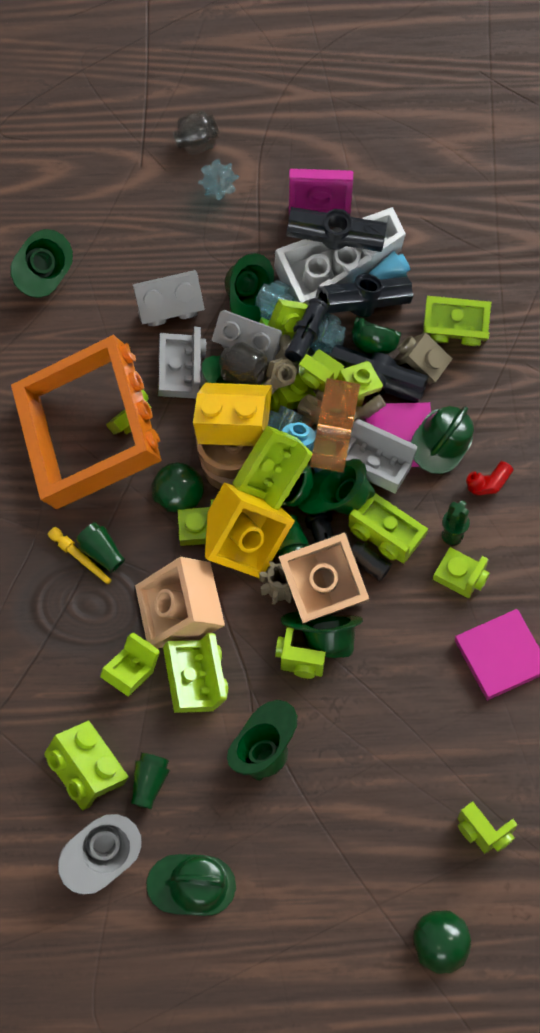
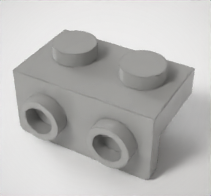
(168, 298)
(236, 328)
(180, 364)
(384, 454)

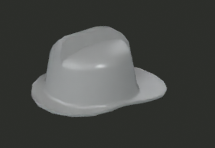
(99, 854)

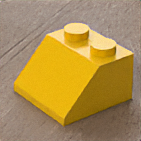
(231, 413)
(244, 531)

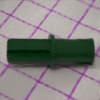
(455, 523)

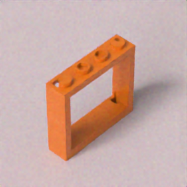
(27, 393)

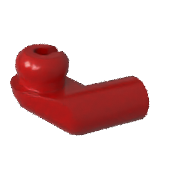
(491, 483)

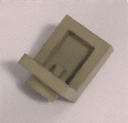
(423, 356)

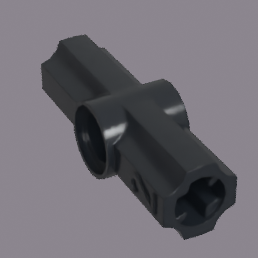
(356, 231)
(366, 294)
(395, 379)

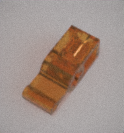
(335, 425)

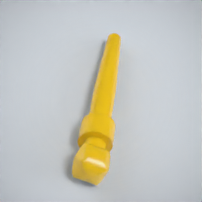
(67, 545)

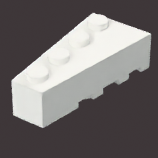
(313, 265)

